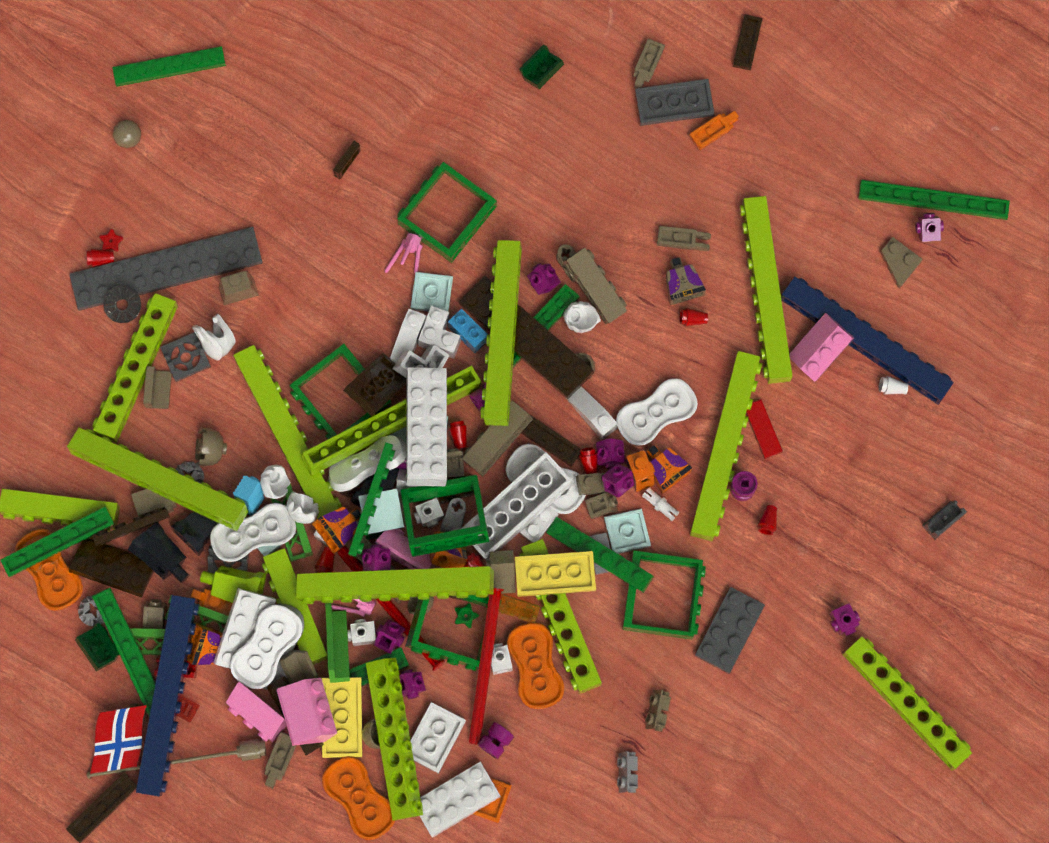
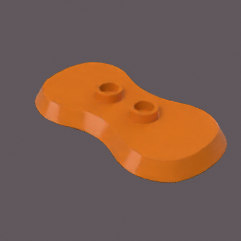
(54, 582)
(532, 650)
(350, 786)

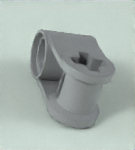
(452, 519)

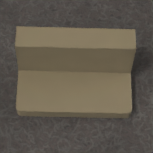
(157, 388)
(297, 666)

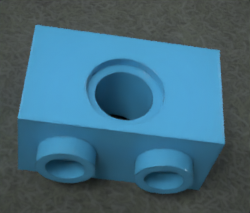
(470, 332)

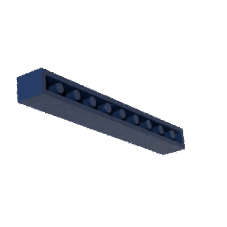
(870, 342)
(166, 696)

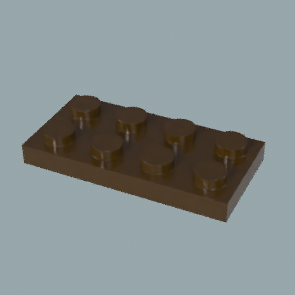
(376, 384)
(111, 567)

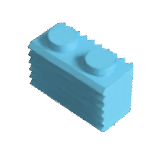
(250, 492)

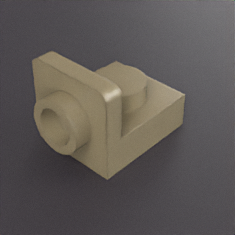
(601, 505)
(153, 614)

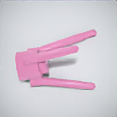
(410, 244)
(364, 607)

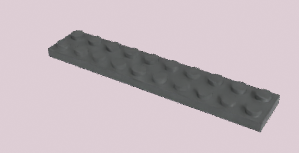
(168, 267)

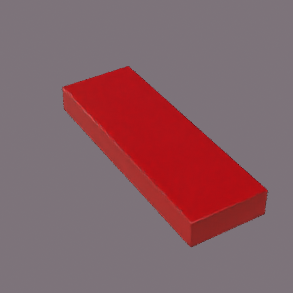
(763, 430)

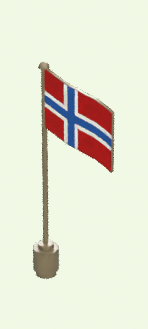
(120, 743)

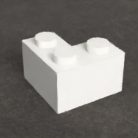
(435, 334)
(431, 358)

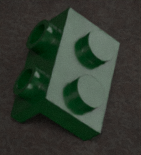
(540, 67)
(98, 647)

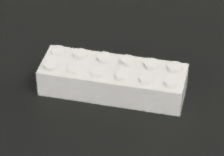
(426, 427)
(521, 503)

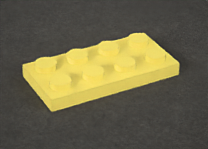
(555, 573)
(346, 709)

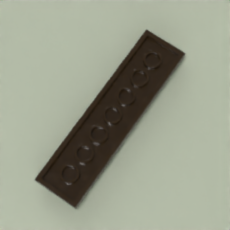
(533, 343)

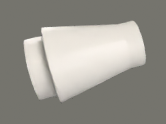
(892, 386)

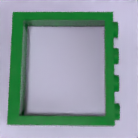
(471, 229)
(309, 408)
(450, 539)
(695, 608)
(437, 653)

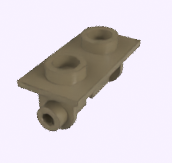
(658, 701)

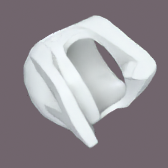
(216, 344)

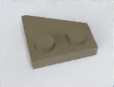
(900, 260)

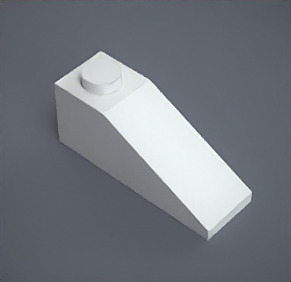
(408, 334)
(593, 413)

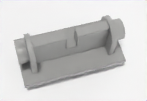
(626, 763)

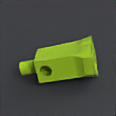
(228, 580)

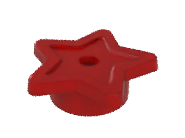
(111, 245)

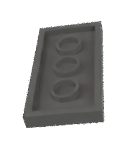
(674, 102)
(729, 630)

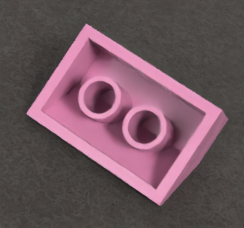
(820, 347)
(401, 551)
(307, 712)
(255, 713)

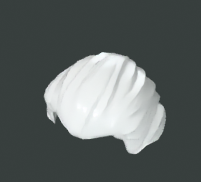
(581, 317)
(274, 482)
(302, 508)

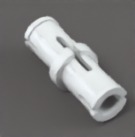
(660, 504)

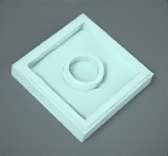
(431, 291)
(388, 512)
(627, 531)

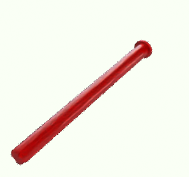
(388, 606)
(485, 666)

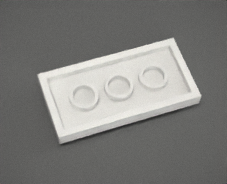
(240, 624)
(457, 799)

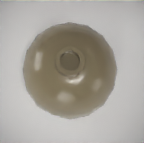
(209, 447)

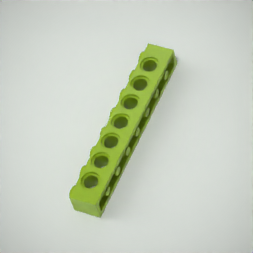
(113, 430)
(591, 678)
(908, 714)
(394, 739)

